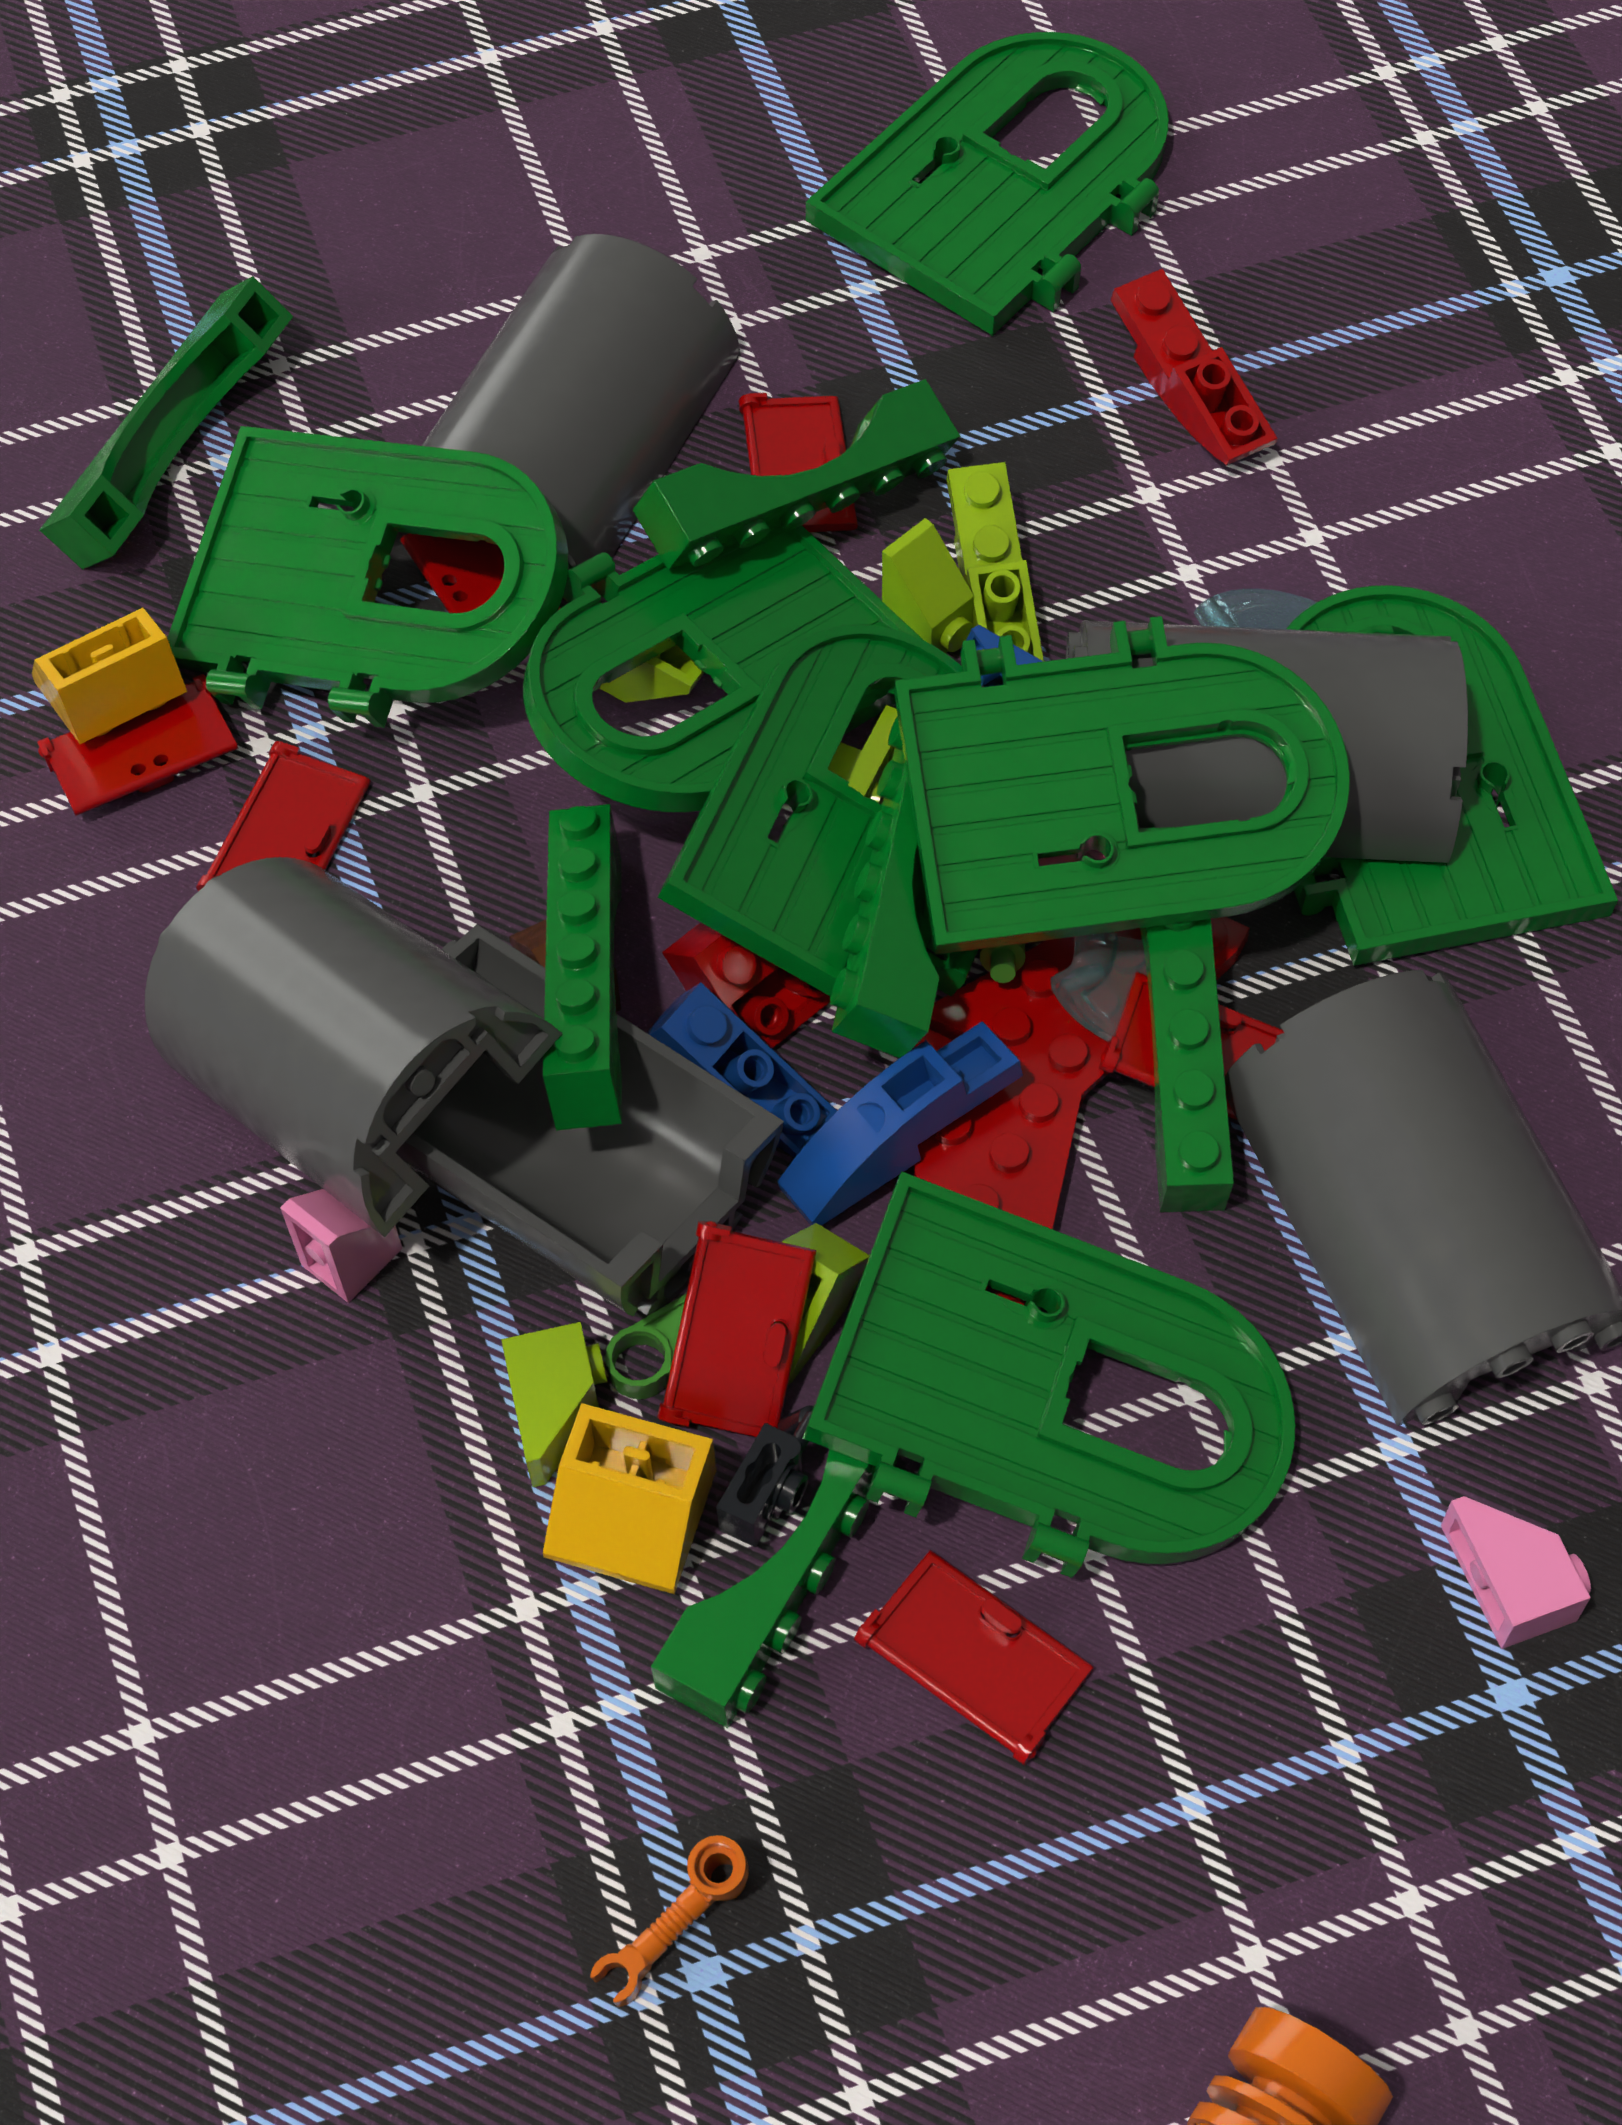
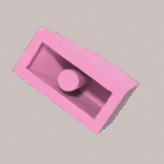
(337, 1243)
(1516, 1571)

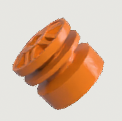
(1293, 2079)

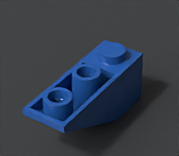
(725, 1047)

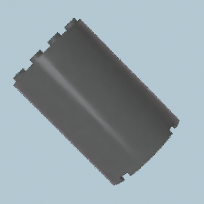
(595, 383)
(1400, 722)
(326, 1024)
(1421, 1192)
(598, 1200)

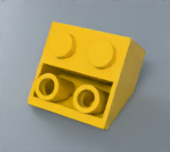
(109, 675)
(629, 1498)

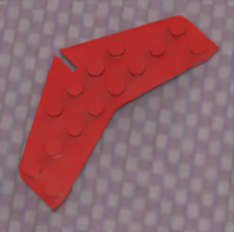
(1020, 1139)

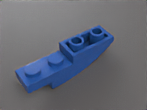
(887, 1119)

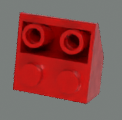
(749, 985)

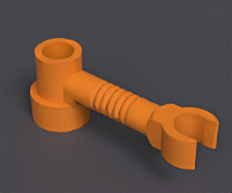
(689, 1906)

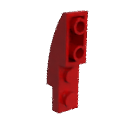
(1187, 374)

